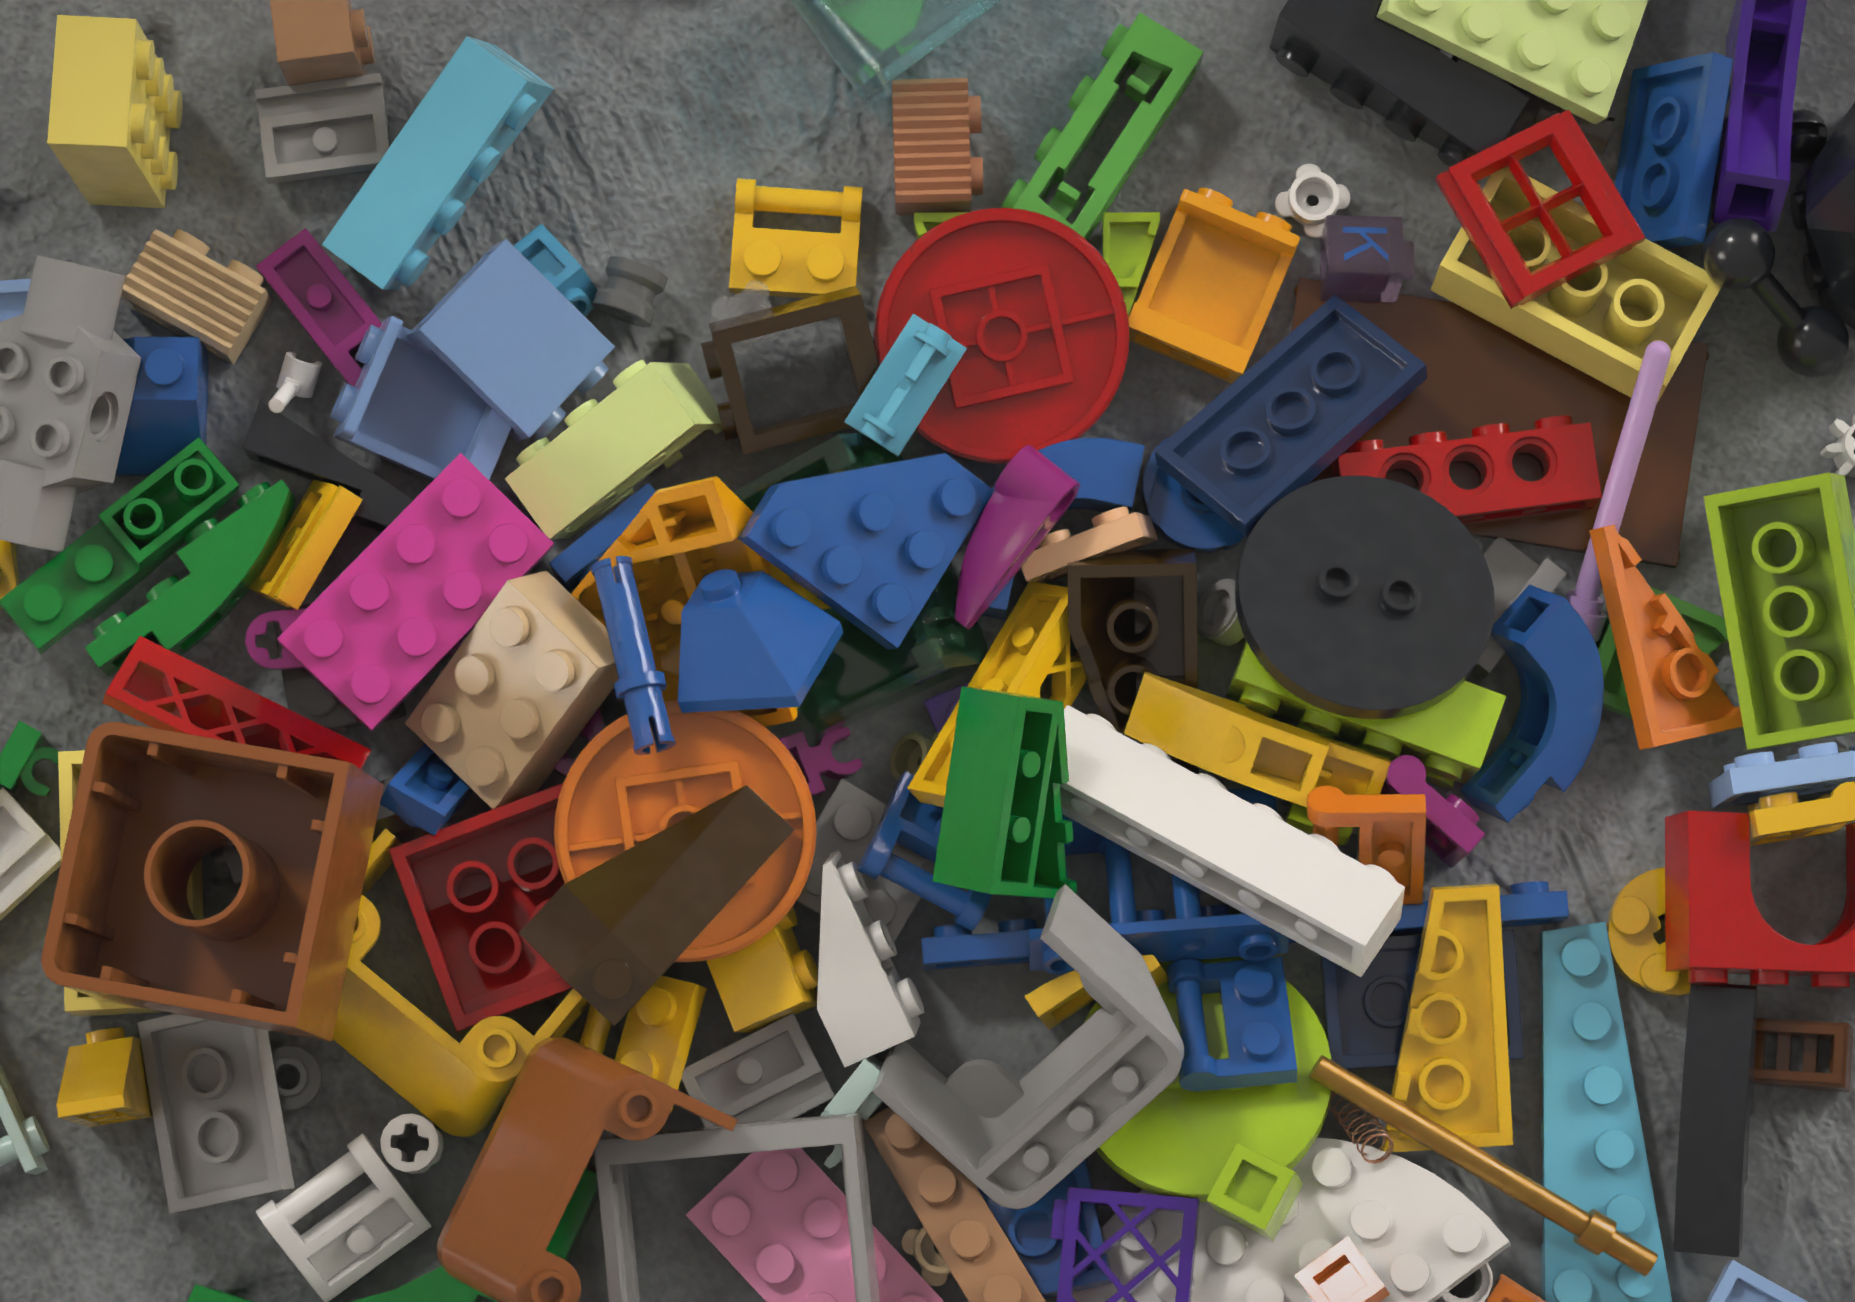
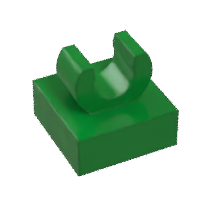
(21, 756)

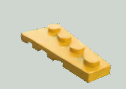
(1456, 1022)

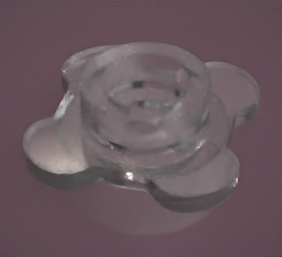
(751, 299)

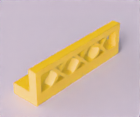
(1020, 658)

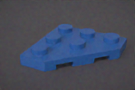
(870, 537)

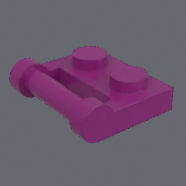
(1449, 821)

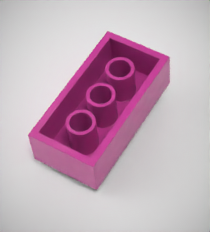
(414, 592)

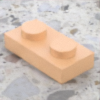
(1112, 533)

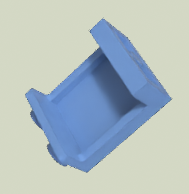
(515, 341)
(415, 408)

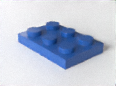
(1673, 146)

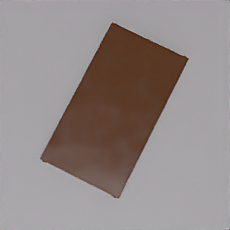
(1494, 377)

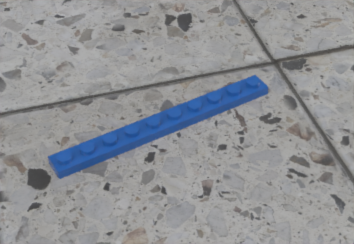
(959, 948)

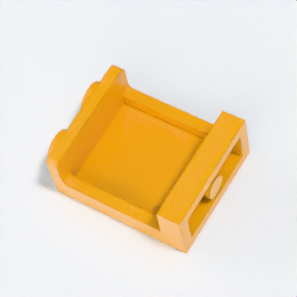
(1212, 284)

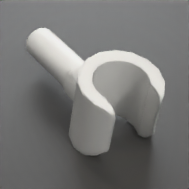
(295, 379)

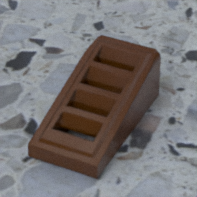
(1812, 1031)

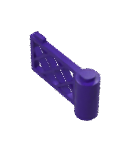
(1067, 1229)

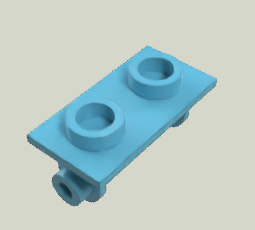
(905, 384)

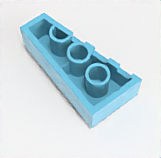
(437, 164)

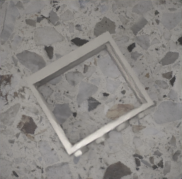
(615, 1153)

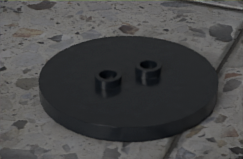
(1364, 597)

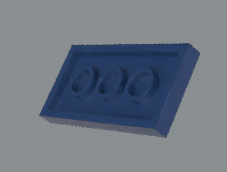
(1291, 414)

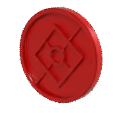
(1036, 323)

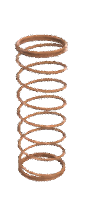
(1369, 1137)

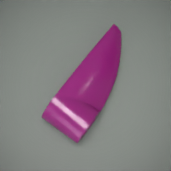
(1017, 518)

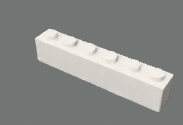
(1227, 845)

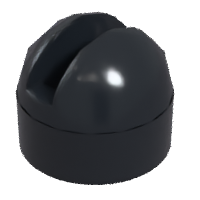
(1807, 146)

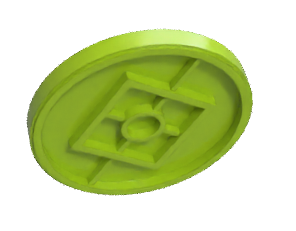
(1187, 1136)

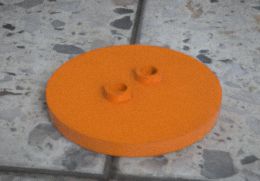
(625, 798)

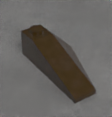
(1133, 618)
(639, 911)

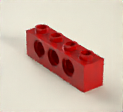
(1562, 447)

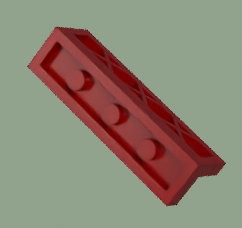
(216, 705)

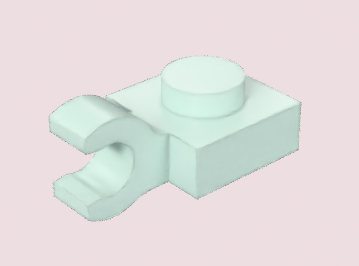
(855, 1097)

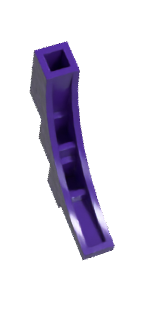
(1759, 113)

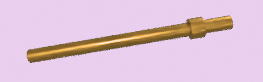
(1591, 1229)

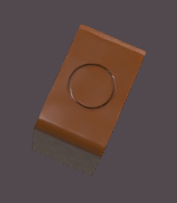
(141, 824)

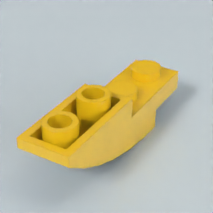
(1248, 744)

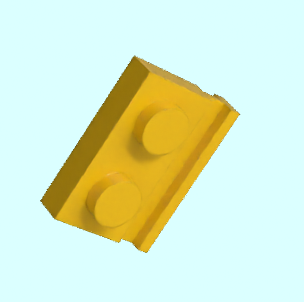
(306, 544)

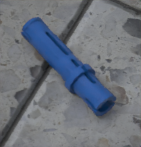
(638, 681)

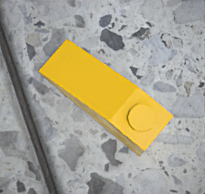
(104, 1080)

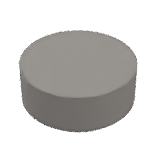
(1218, 614)

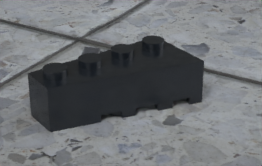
(1397, 76)

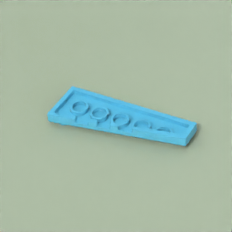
(1591, 1122)

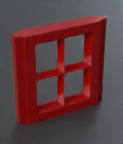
(1588, 182)

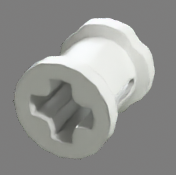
(400, 1128)

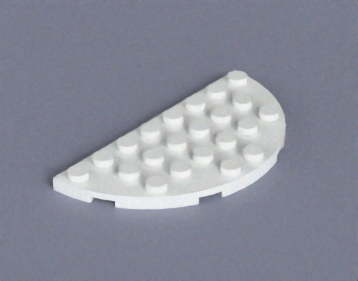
(1399, 1216)

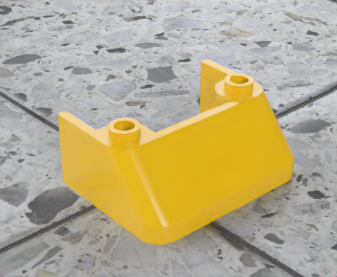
(446, 1080)

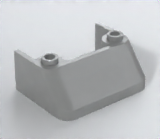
(1034, 1131)

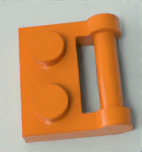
(1388, 831)

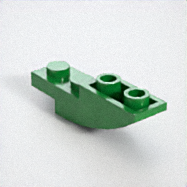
(122, 548)
(221, 566)

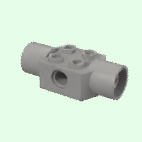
(61, 399)

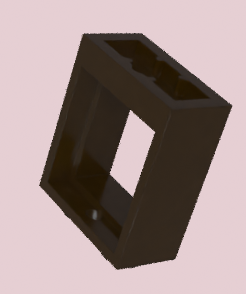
(721, 362)

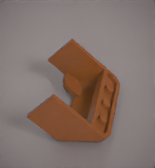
(536, 1160)

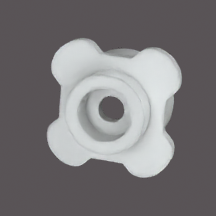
(1312, 182)

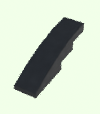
(1715, 1119)

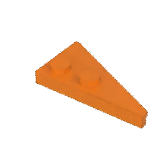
(1661, 666)

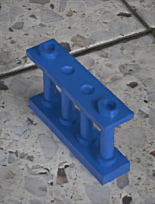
(1170, 939)

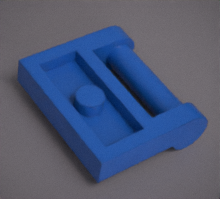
(917, 829)
(1254, 1023)

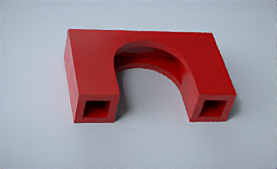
(1714, 918)

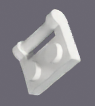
(355, 1234)

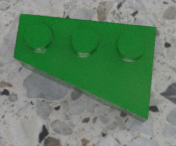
(1004, 797)

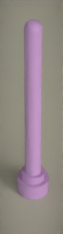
(1620, 480)

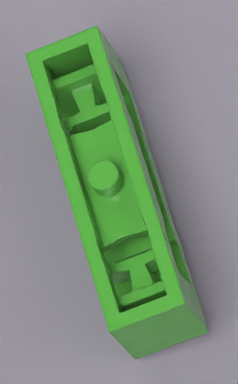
(1155, 56)

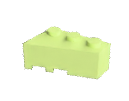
(612, 446)

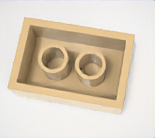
(518, 690)

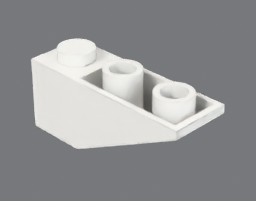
(858, 986)

